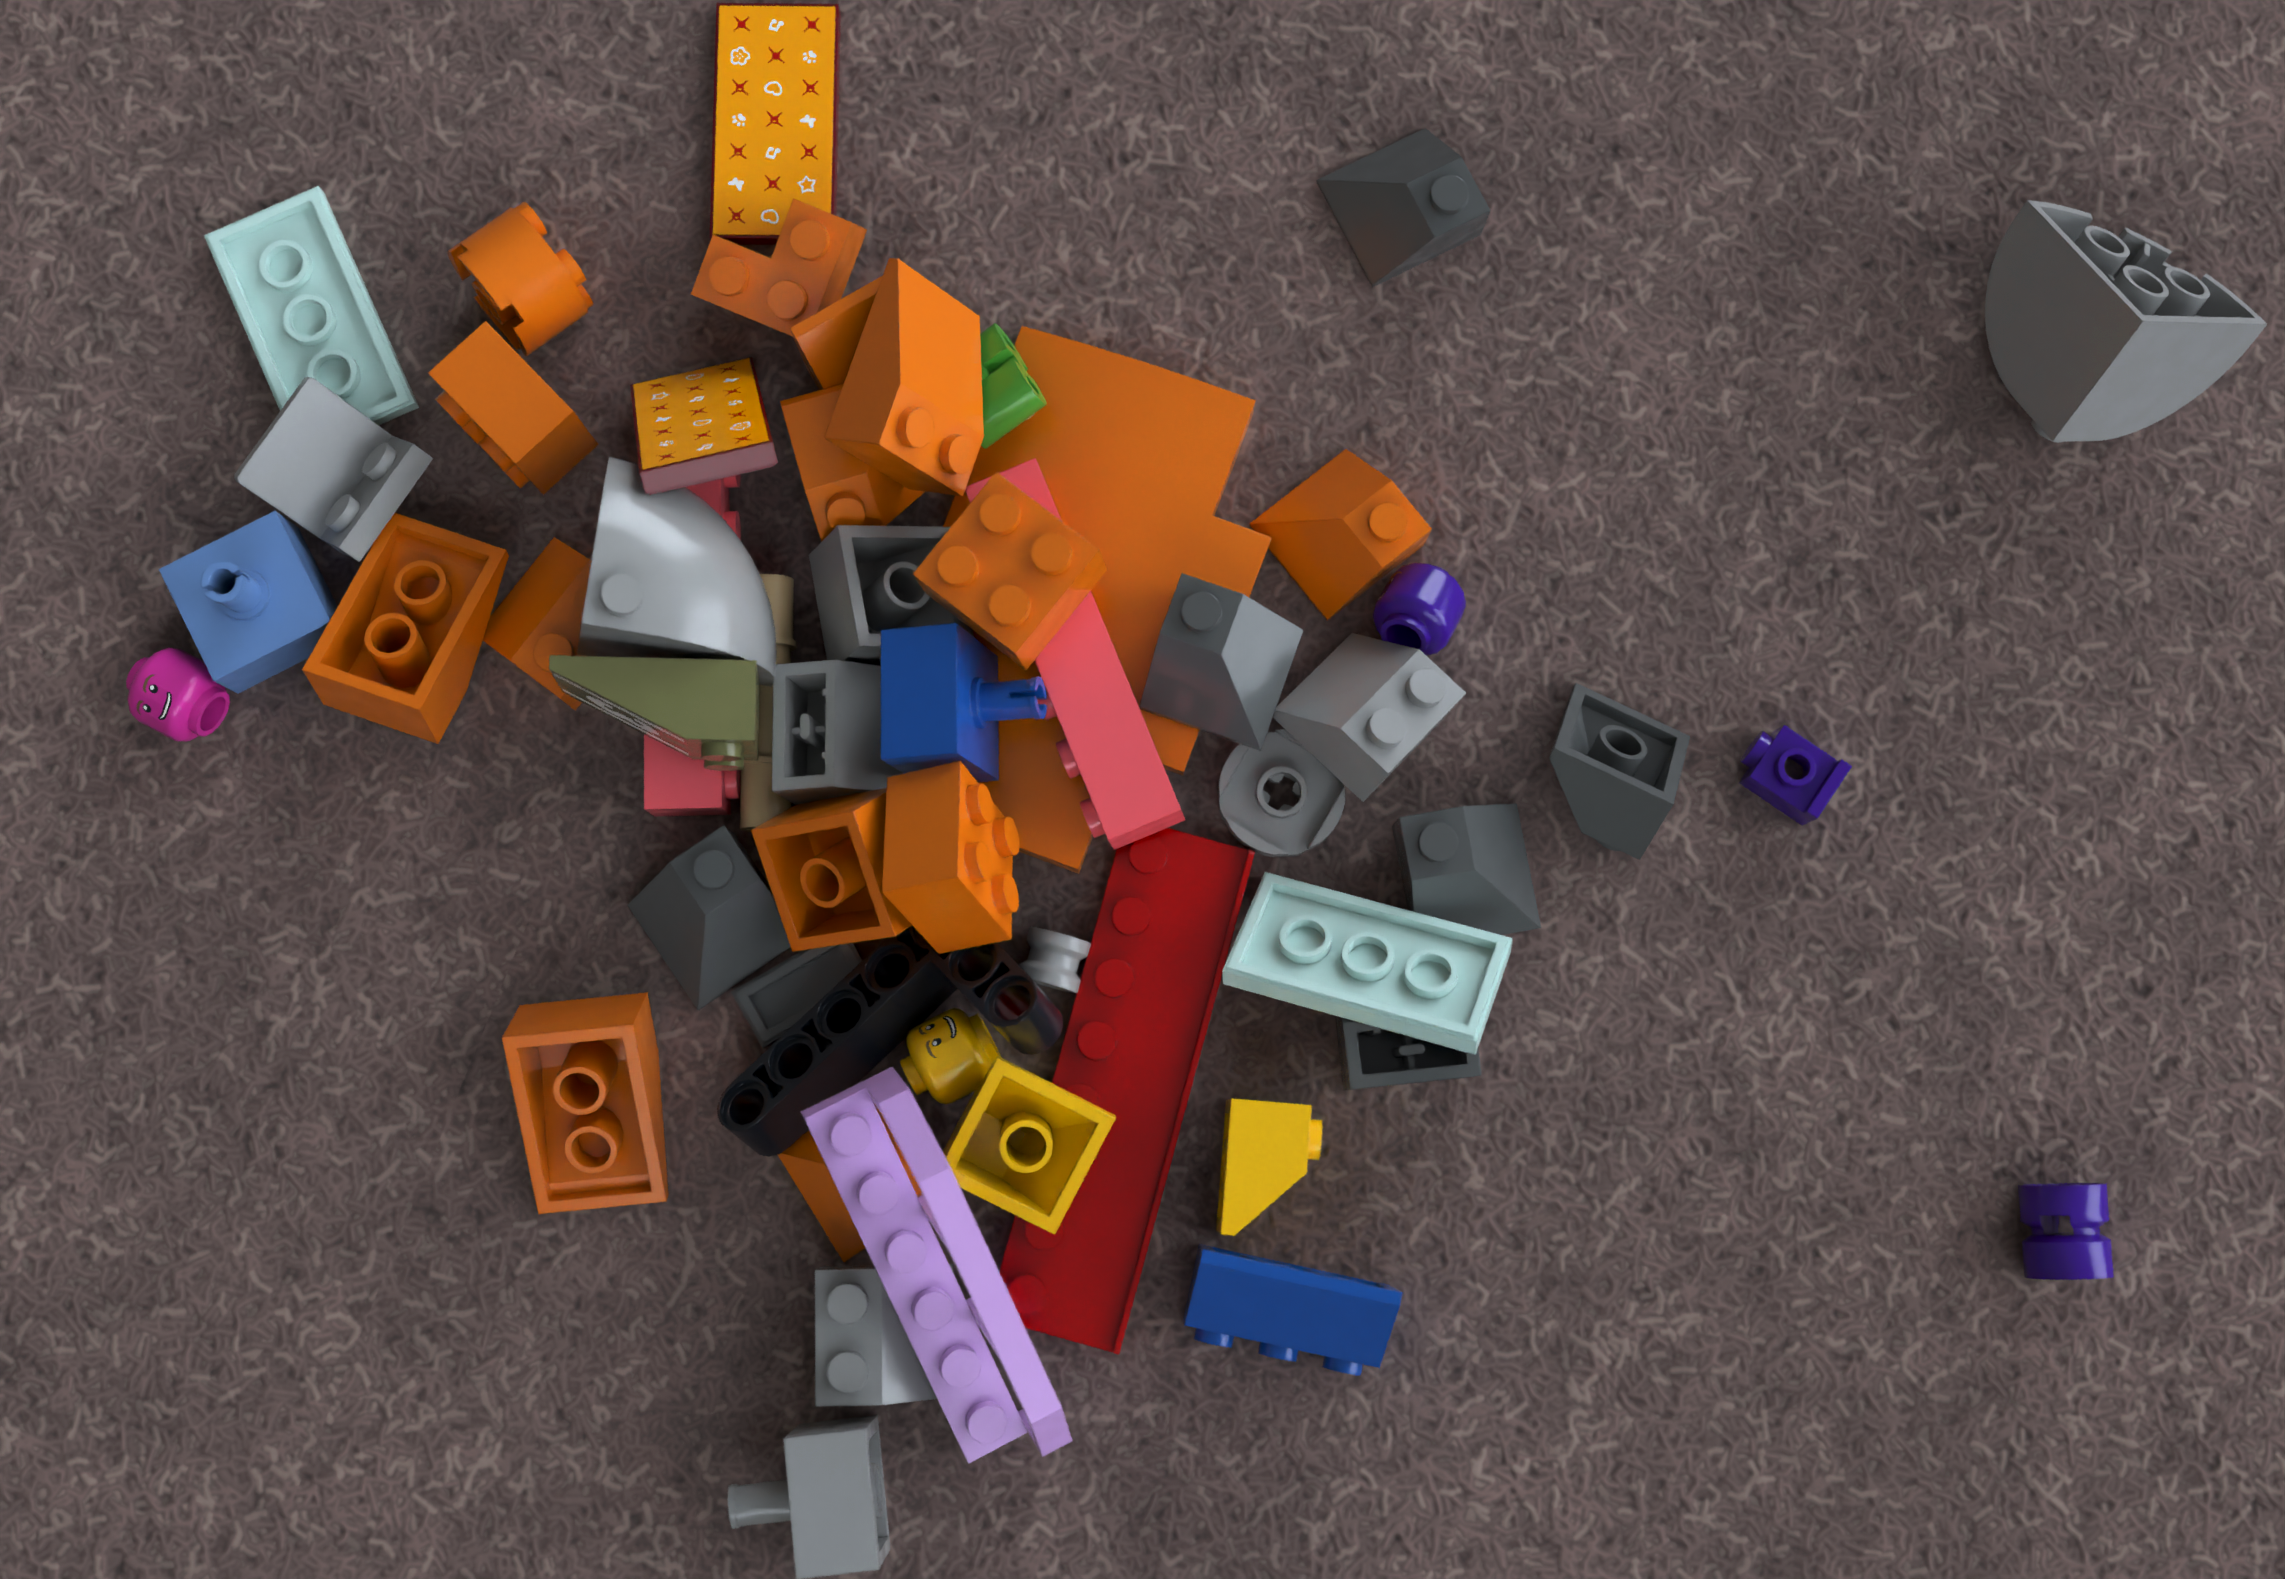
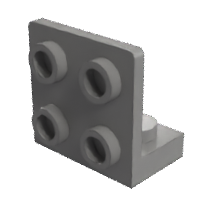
(332, 469)

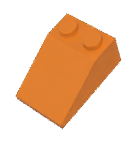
(914, 387)
(409, 628)
(589, 1101)

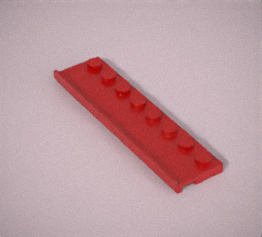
(1136, 1056)

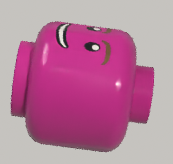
(176, 695)

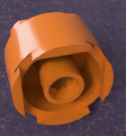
(521, 280)

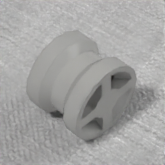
(1054, 959)

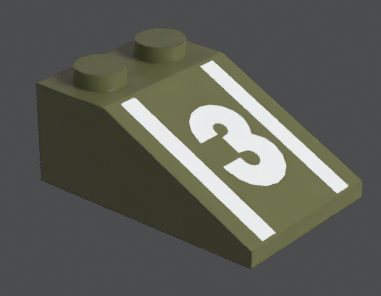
(687, 704)

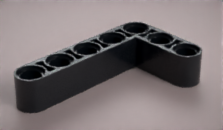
(867, 1020)

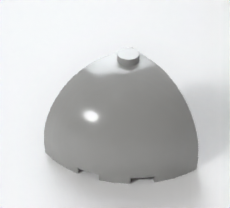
(2101, 328)
(672, 581)

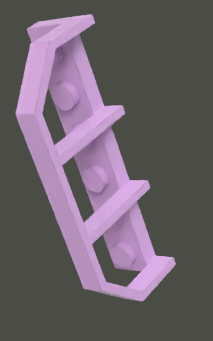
(918, 1275)

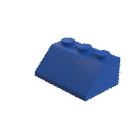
(1290, 1309)

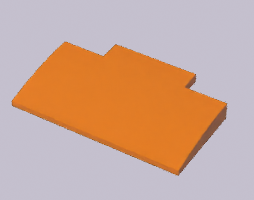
(1139, 475)

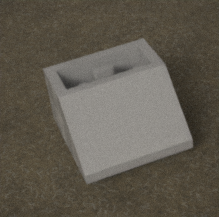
(827, 730)

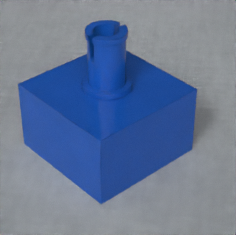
(947, 701)

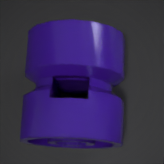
(2065, 1255)

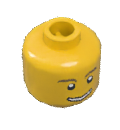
(949, 1055)

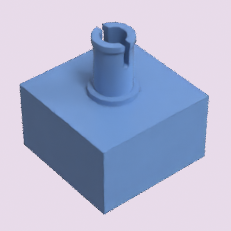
(252, 601)

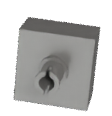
(829, 1496)

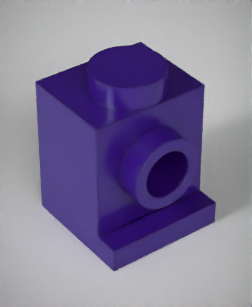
(1766, 776)

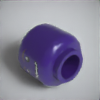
(1419, 608)

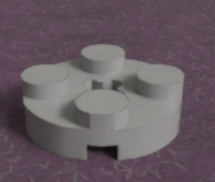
(1290, 828)

